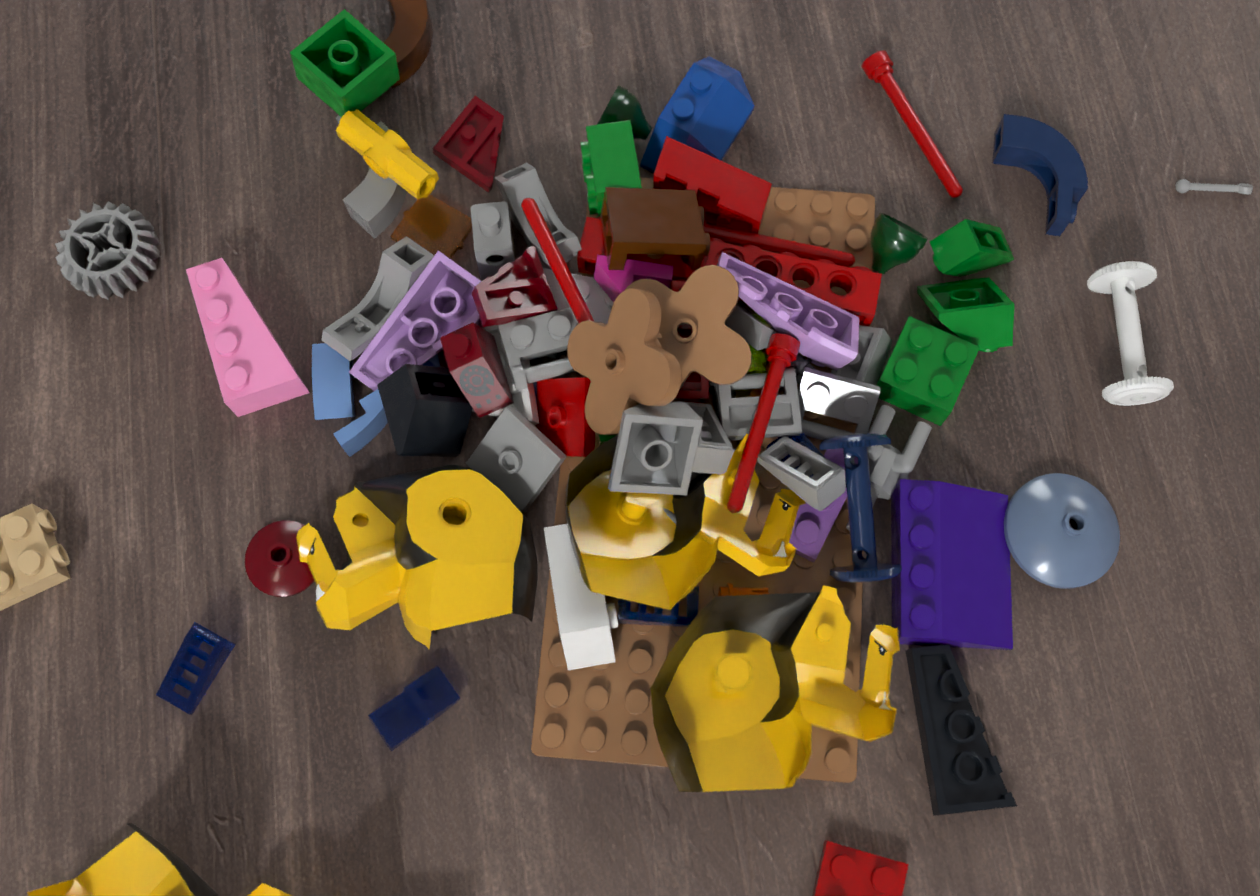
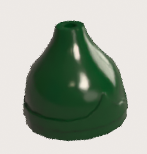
(625, 107)
(893, 243)

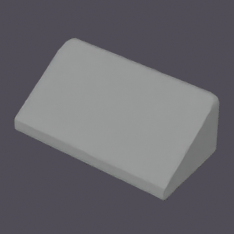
(750, 327)
(871, 356)

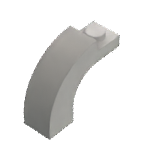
(525, 183)
(375, 200)
(397, 273)

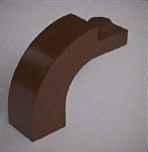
(410, 36)

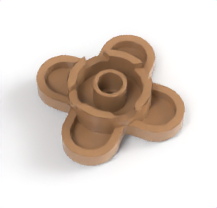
(704, 305)
(624, 361)

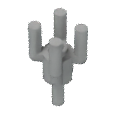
(886, 462)

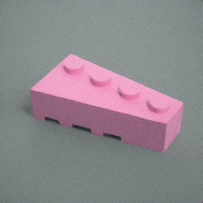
(243, 350)

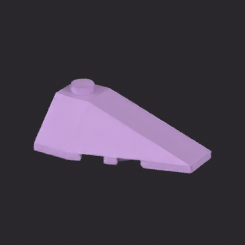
(430, 309)
(824, 330)

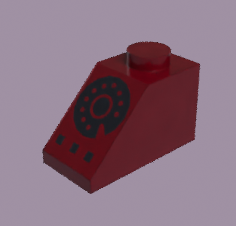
(477, 368)

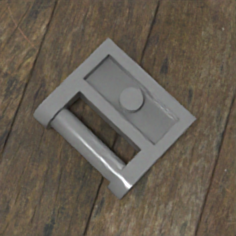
(534, 339)
(838, 399)
(738, 413)

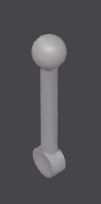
(1184, 185)

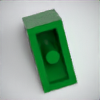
(970, 248)

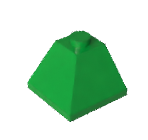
(973, 311)

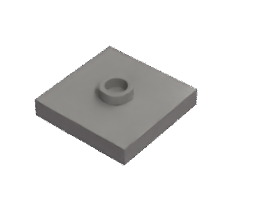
(516, 458)

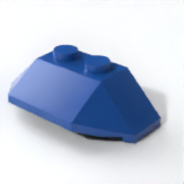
(702, 112)

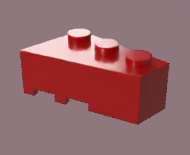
(726, 192)

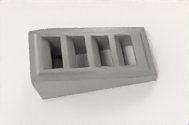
(713, 447)
(817, 491)

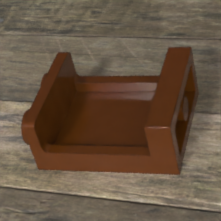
(652, 224)

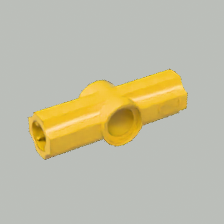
(387, 154)

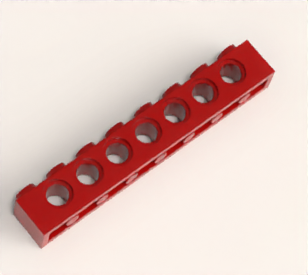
(822, 274)

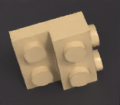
(29, 555)

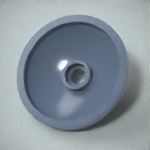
(1046, 544)

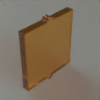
(434, 226)

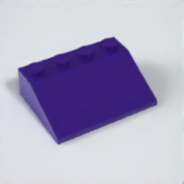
(952, 566)

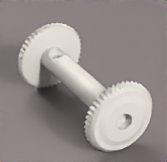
(1122, 281)

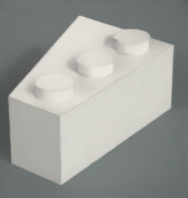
(581, 614)

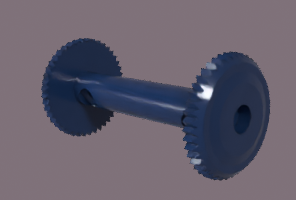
(860, 509)

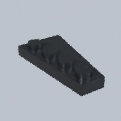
(955, 752)

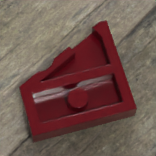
(473, 143)
(514, 292)

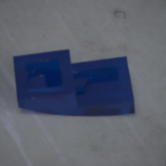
(414, 708)

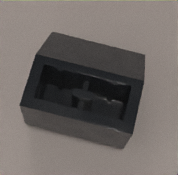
(425, 411)

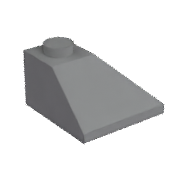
(656, 449)

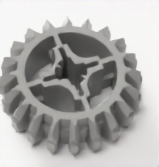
(110, 262)

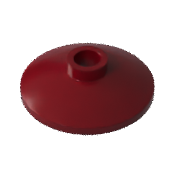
(282, 577)

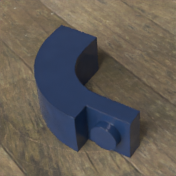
(1050, 158)

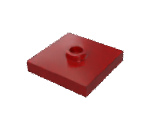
(563, 415)

